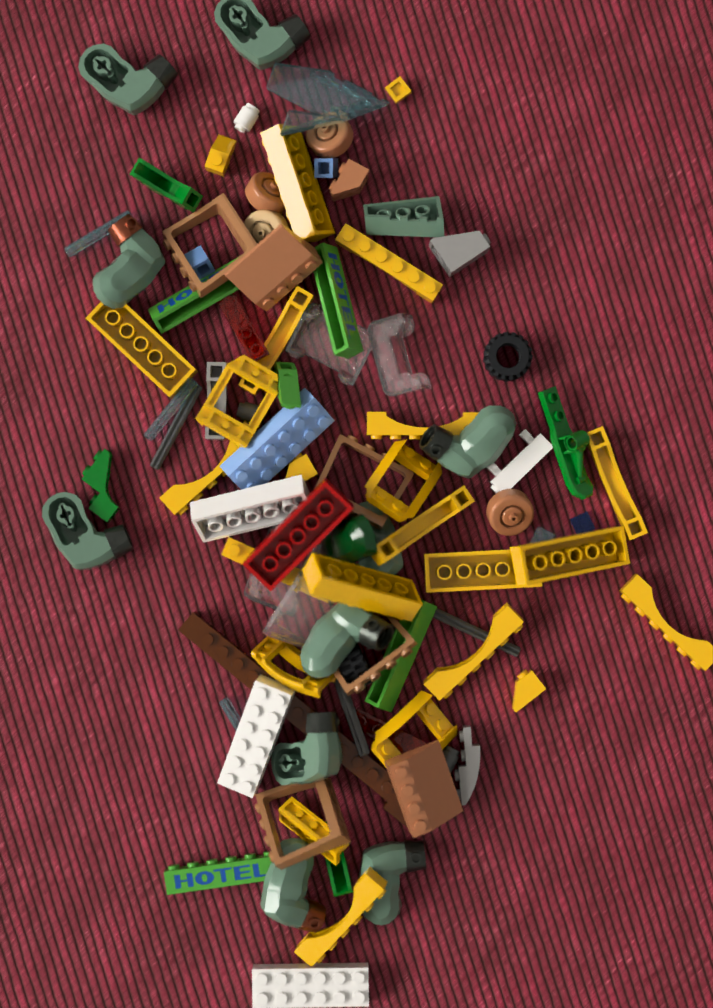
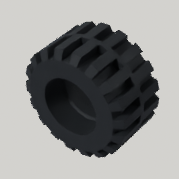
(519, 345)
(354, 665)

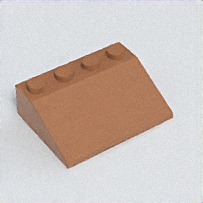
(274, 267)
(424, 788)

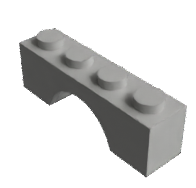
(214, 371)

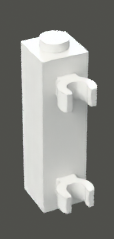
(521, 464)

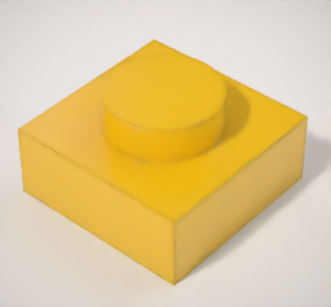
(398, 90)

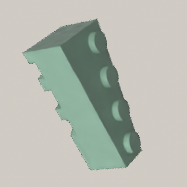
(405, 218)

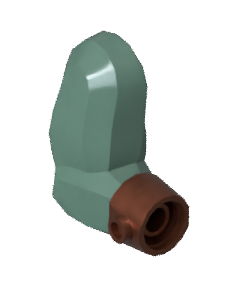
(132, 269)
(286, 889)

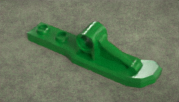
(566, 445)

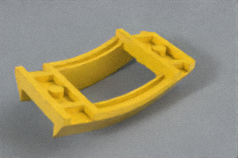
(223, 423)
(416, 463)
(269, 648)
(429, 714)

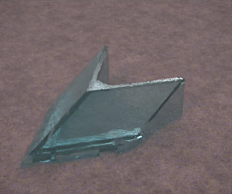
(319, 93)

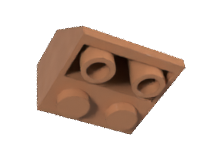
(350, 181)

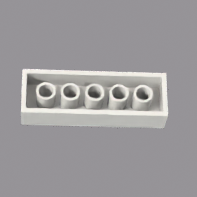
(247, 508)
(256, 736)
(310, 986)

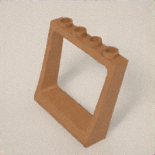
(218, 206)
(374, 519)
(388, 662)
(338, 831)

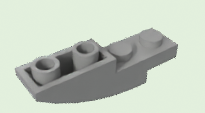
(468, 772)

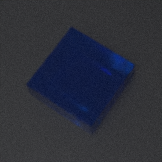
(582, 523)

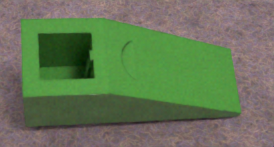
(288, 385)

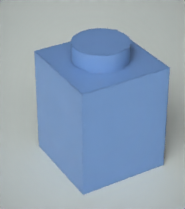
(325, 167)
(199, 262)

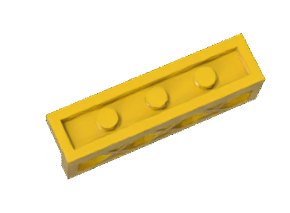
(308, 826)

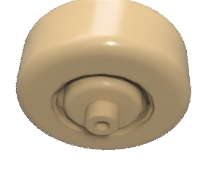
(262, 223)

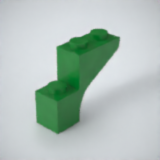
(165, 185)
(98, 478)
(339, 876)

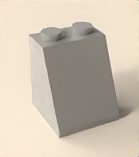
(459, 250)

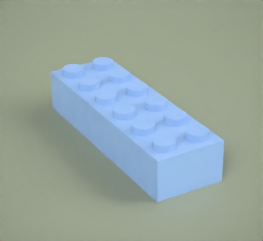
(277, 443)

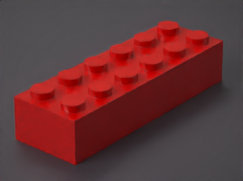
(298, 534)

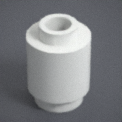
(246, 118)

